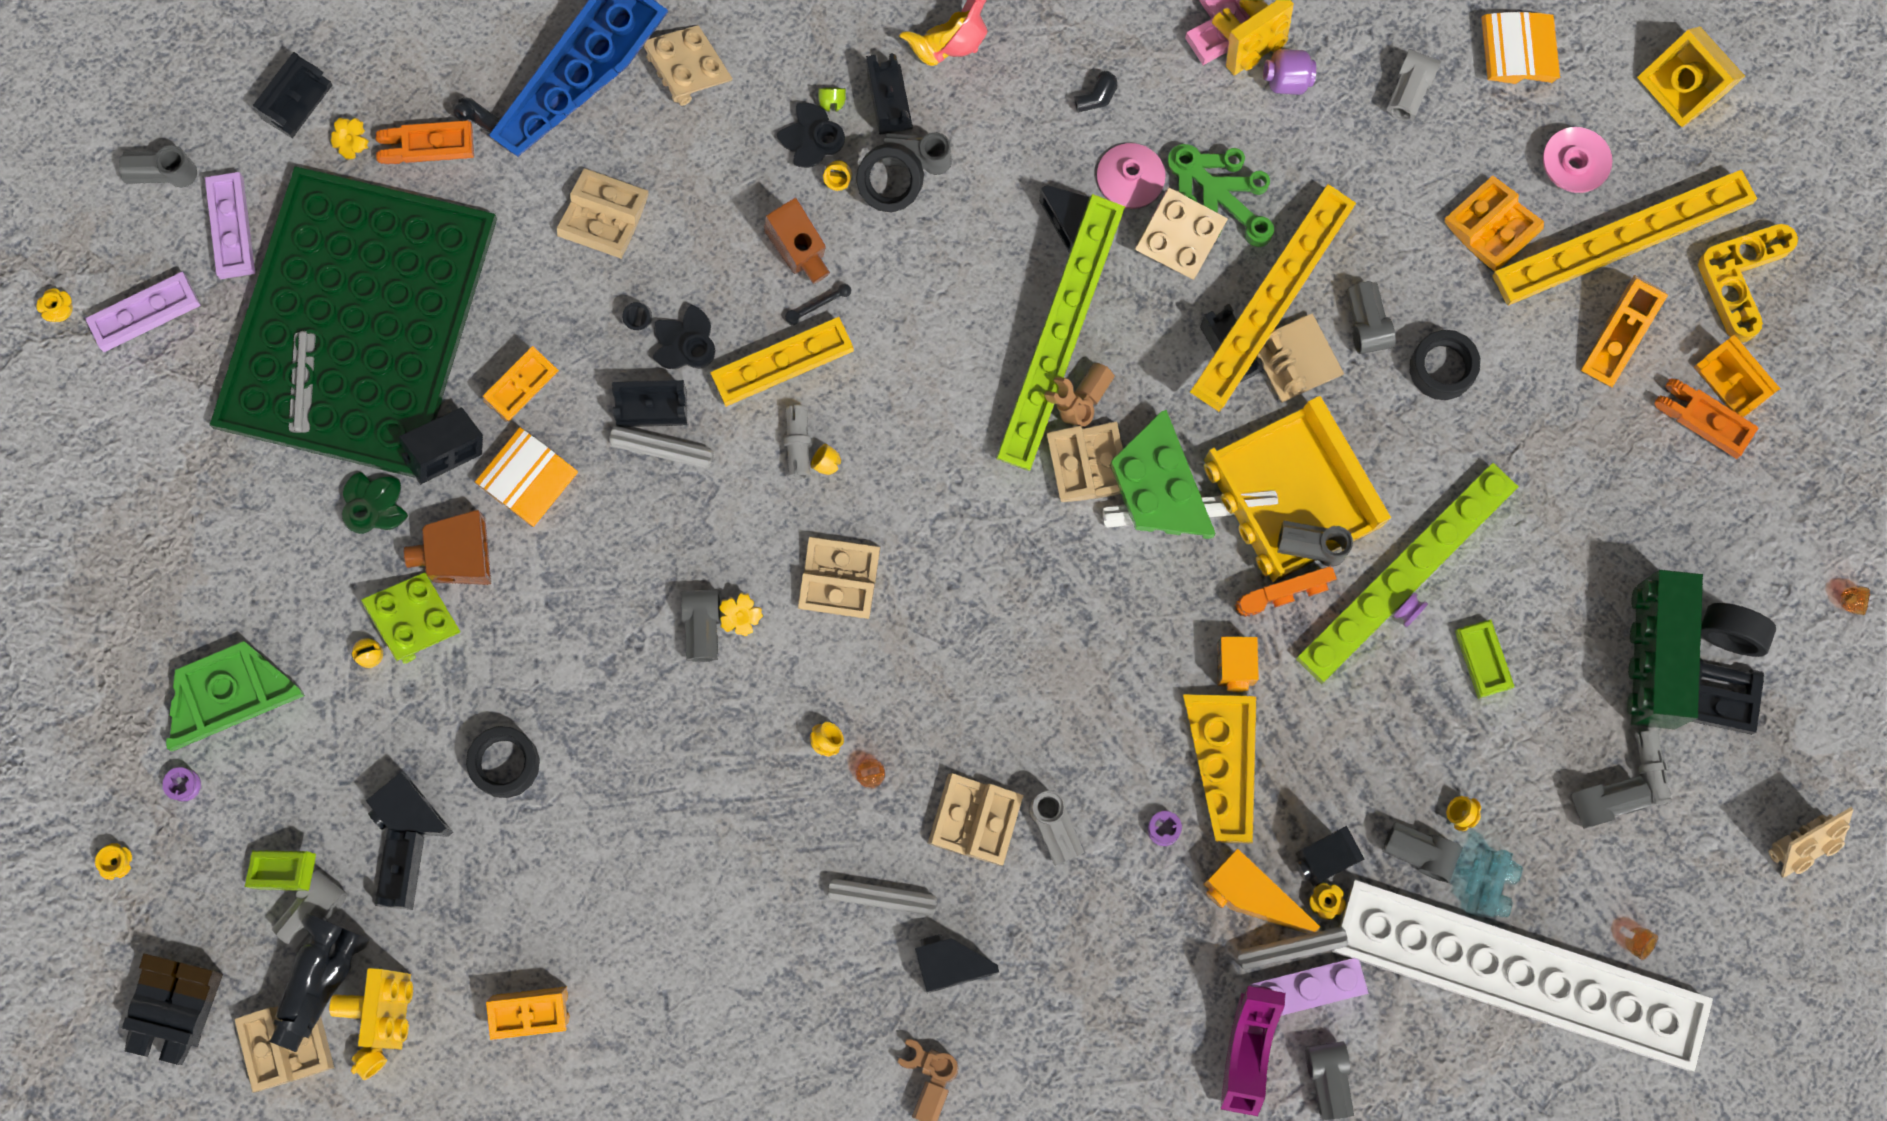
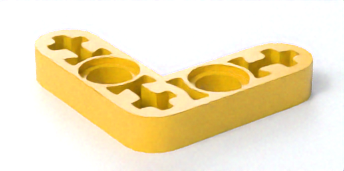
(1730, 275)

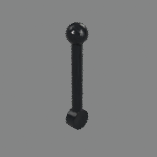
(792, 317)

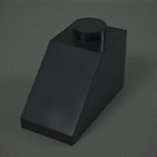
(1064, 211)
(404, 808)
(1328, 856)
(950, 963)

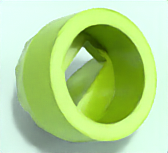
(832, 95)

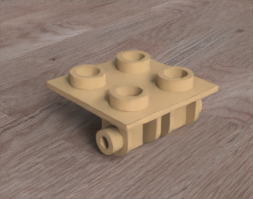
(686, 62)
(1181, 233)
(1298, 358)
(1815, 839)

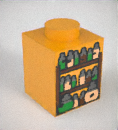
(1237, 663)

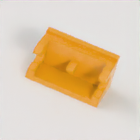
(1736, 377)
(519, 384)
(527, 1013)

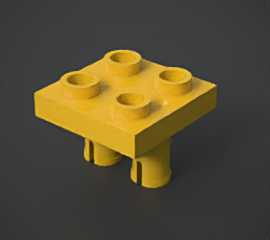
(1258, 35)
(380, 1009)

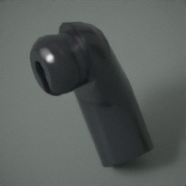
(1100, 95)
(470, 109)

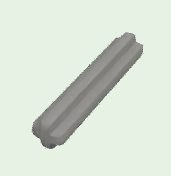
(299, 377)
(661, 447)
(882, 897)
(1293, 948)

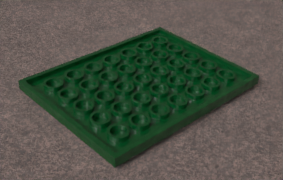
(383, 292)

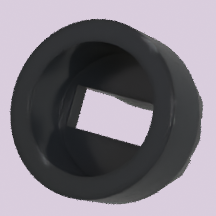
(631, 313)

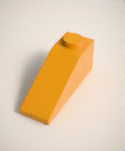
(1624, 330)
(1249, 891)

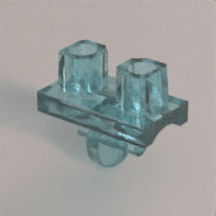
(1487, 882)

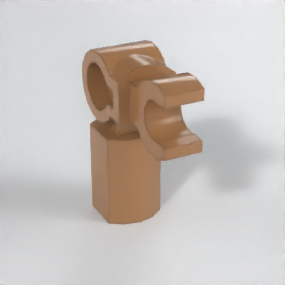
(1077, 406)
(942, 1069)

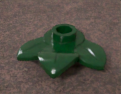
(375, 499)

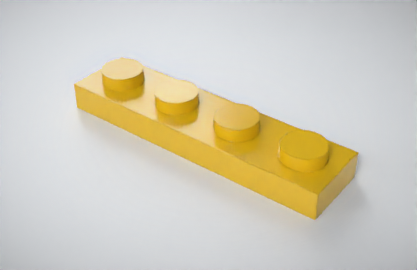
(782, 361)

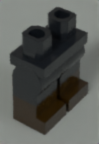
(169, 1005)

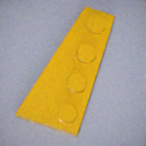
(1225, 751)

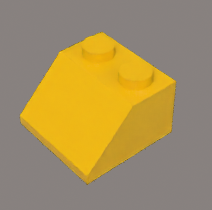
(1690, 76)

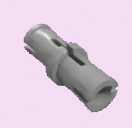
(797, 442)
(1653, 767)

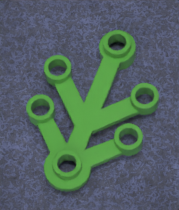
(1217, 188)

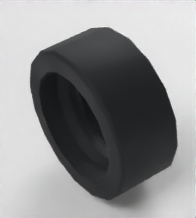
(868, 192)
(1457, 342)
(1738, 629)
(485, 740)

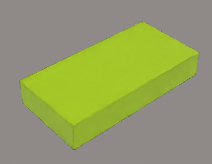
(1484, 659)
(280, 870)

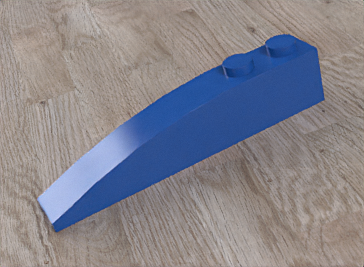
(583, 61)

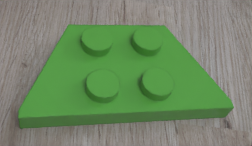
(1160, 483)
(224, 693)

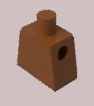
(790, 228)
(453, 550)

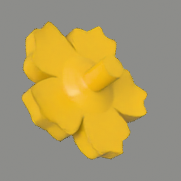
(348, 137)
(739, 614)

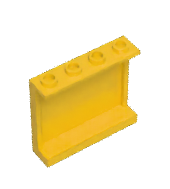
(1314, 483)

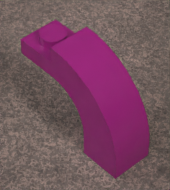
(1250, 1050)

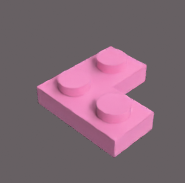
(1206, 39)

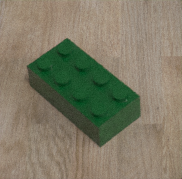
(1666, 650)

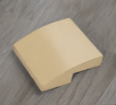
(602, 213)
(1084, 460)
(839, 577)
(975, 819)
(272, 1064)

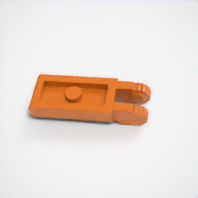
(427, 142)
(1708, 418)
(1283, 592)

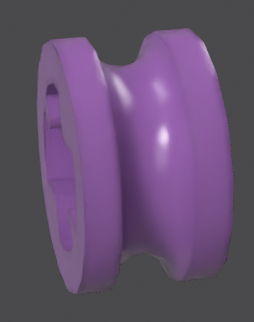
(1410, 609)
(193, 785)
(1166, 839)

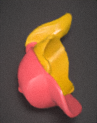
(954, 38)

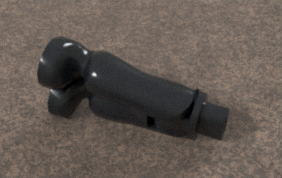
(314, 979)

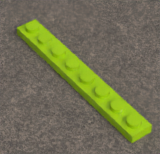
(1060, 331)
(1406, 574)

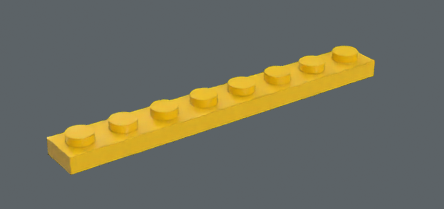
(1624, 237)
(1272, 298)

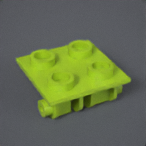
(410, 617)

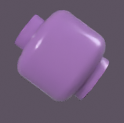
(1290, 71)

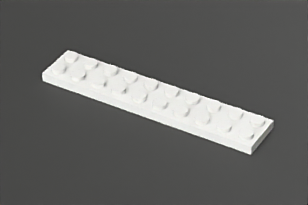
(1524, 976)

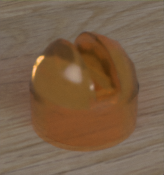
(1855, 599)
(874, 780)
(1642, 942)

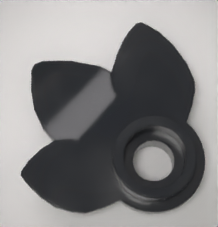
(807, 136)
(681, 338)

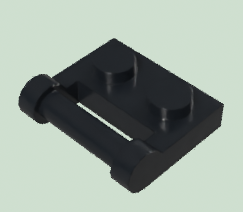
(1728, 708)

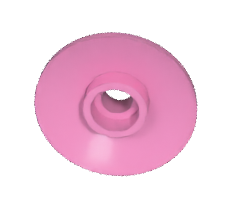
(1584, 148)
(1127, 189)

